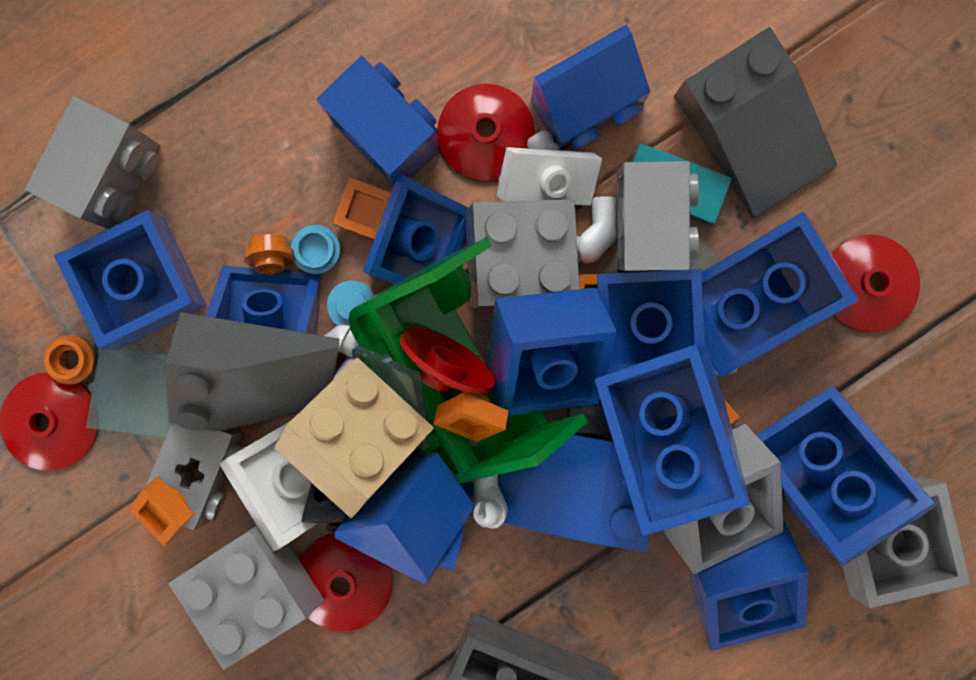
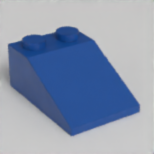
(770, 293)
(673, 439)
(842, 477)
(575, 496)

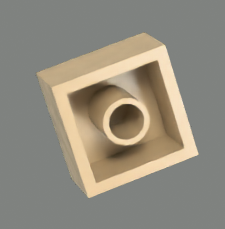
(352, 437)

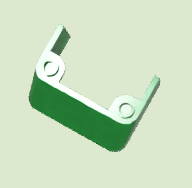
(430, 302)

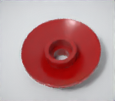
(464, 148)
(901, 282)
(446, 362)
(66, 436)
(368, 579)

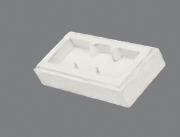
(548, 175)

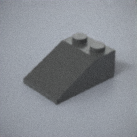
(757, 122)
(242, 372)

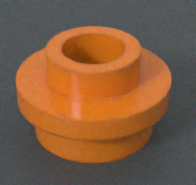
(269, 254)
(56, 354)

